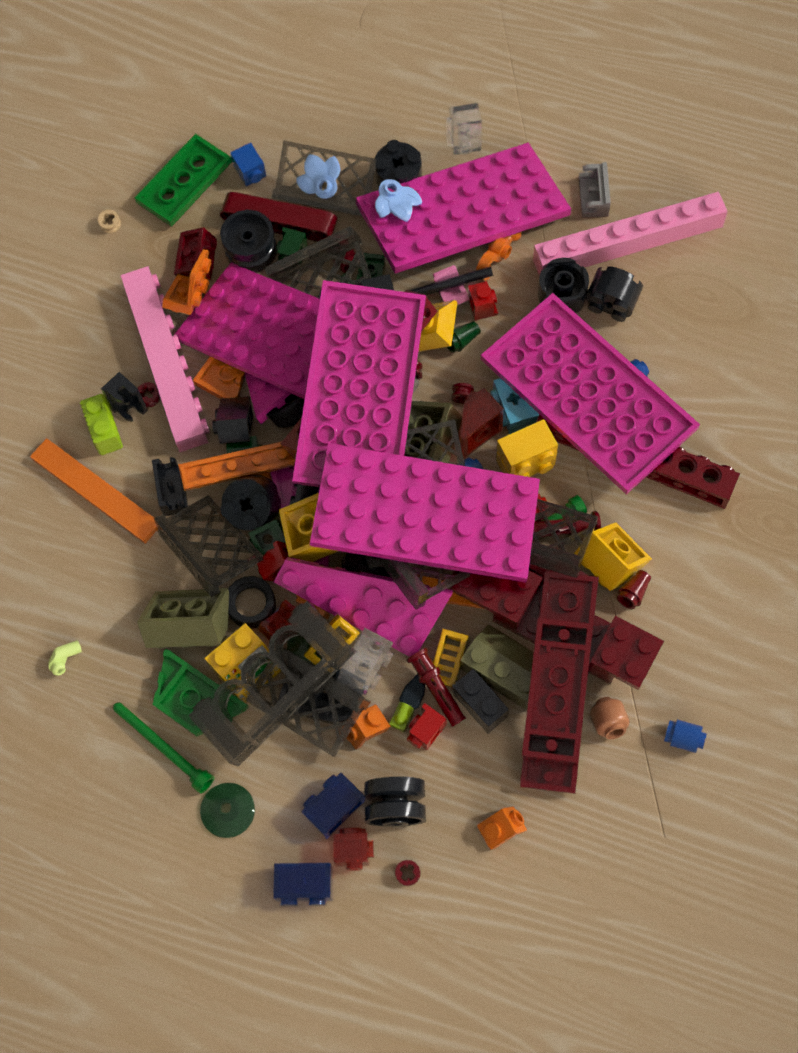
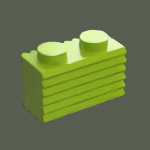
(101, 424)

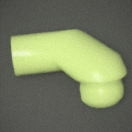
(60, 654)

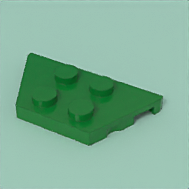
(182, 687)

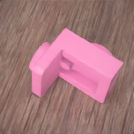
(456, 293)

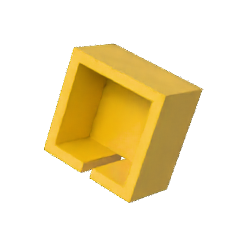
(527, 451)

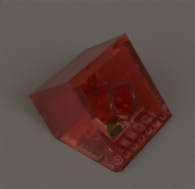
(480, 421)

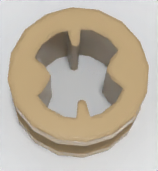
(104, 215)

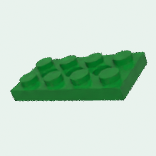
(184, 193)

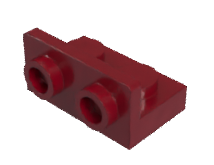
(190, 247)

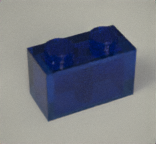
(333, 804)
(303, 883)

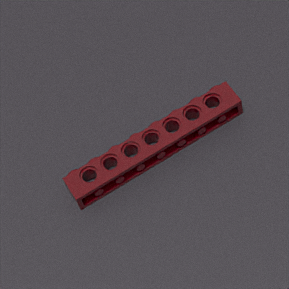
(690, 483)

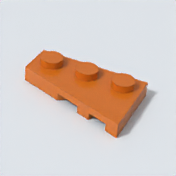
(219, 379)

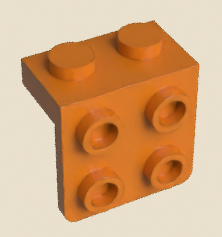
(187, 291)

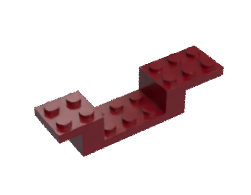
(616, 649)
(559, 683)

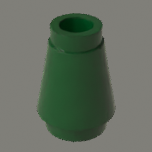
(463, 336)

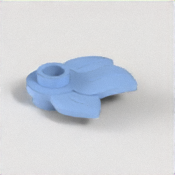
(317, 173)
(396, 202)

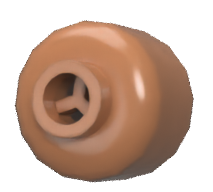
(609, 718)

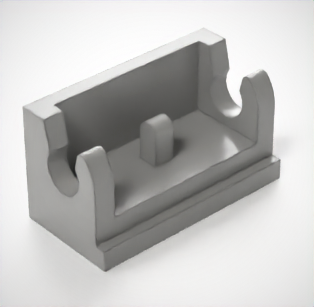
(594, 190)

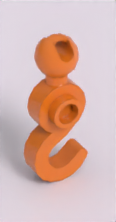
(497, 251)

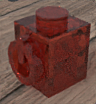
(352, 848)

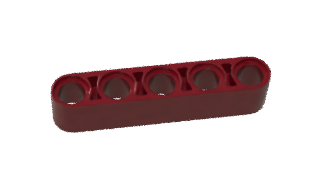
(314, 222)

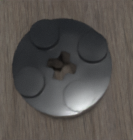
(398, 162)
(566, 281)
(613, 293)
(255, 513)

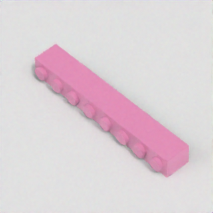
(635, 233)
(164, 360)

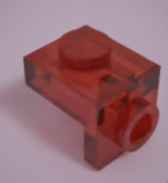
(277, 620)

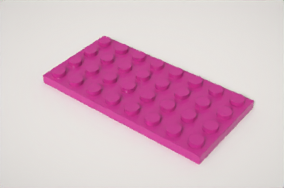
(467, 207)
(256, 328)
(359, 374)
(590, 393)
(426, 512)

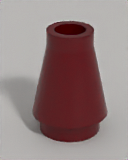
(633, 591)

